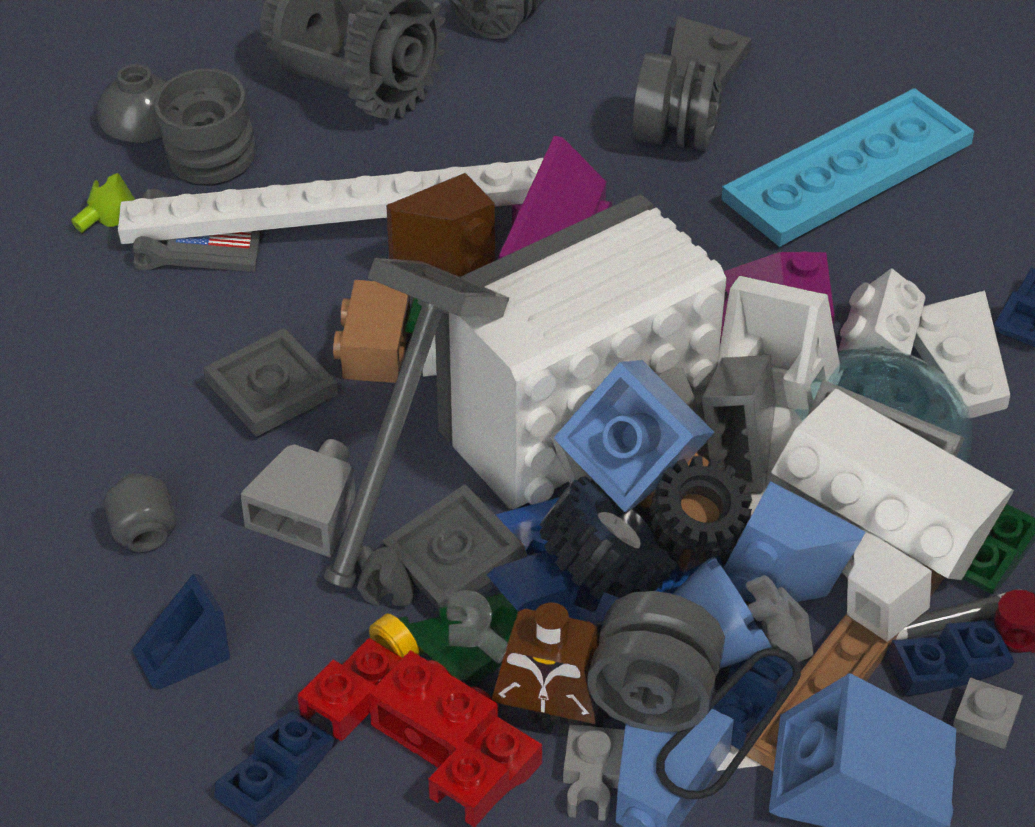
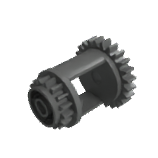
(386, 50)

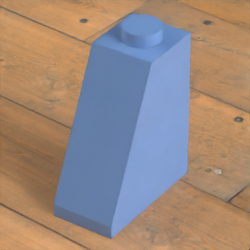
(690, 765)

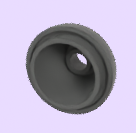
(128, 105)

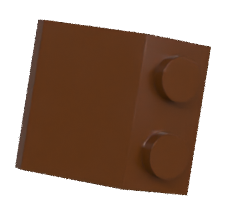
(444, 226)

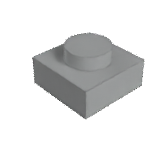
(987, 713)

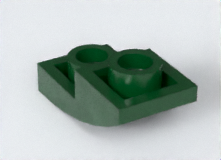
(1002, 550)

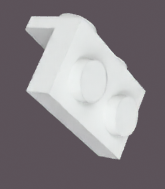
(883, 314)

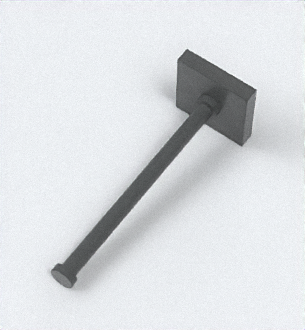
(437, 294)

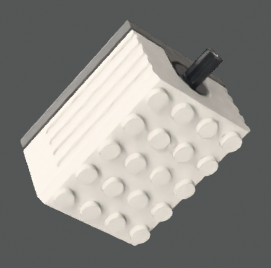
(575, 309)

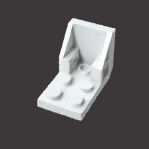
(797, 334)

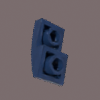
(951, 659)
(279, 765)

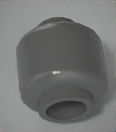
(140, 512)

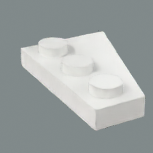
(963, 345)

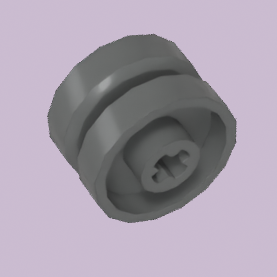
(656, 661)

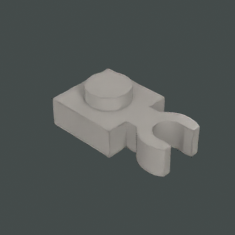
(782, 618)
(592, 766)

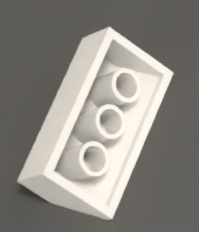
(893, 483)

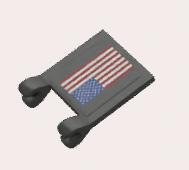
(219, 251)

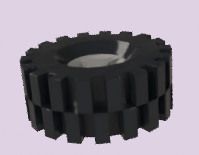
(605, 545)

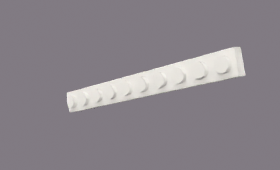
(307, 202)

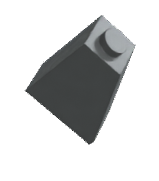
(741, 413)

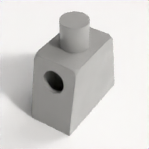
(303, 497)

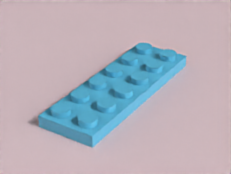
(846, 166)

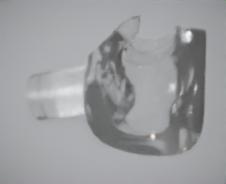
(476, 627)

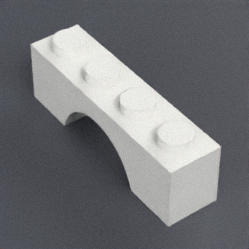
(883, 583)

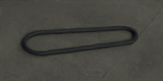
(677, 738)

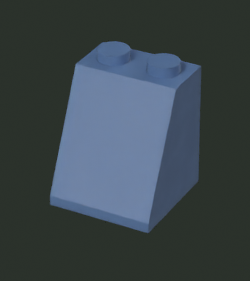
(863, 761)

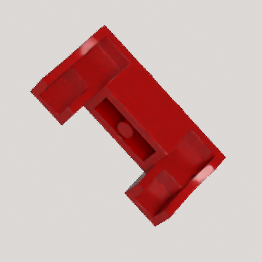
(433, 717)

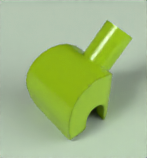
(103, 204)

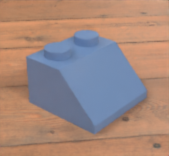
(632, 433)
(793, 546)

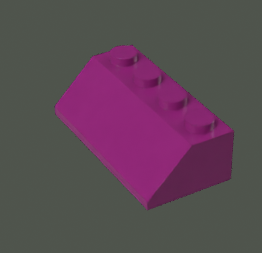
(559, 196)

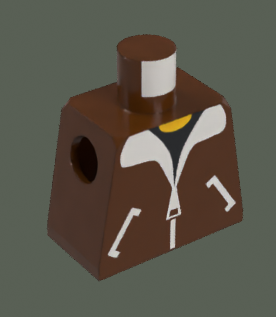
(549, 664)

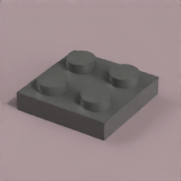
(270, 381)
(454, 546)

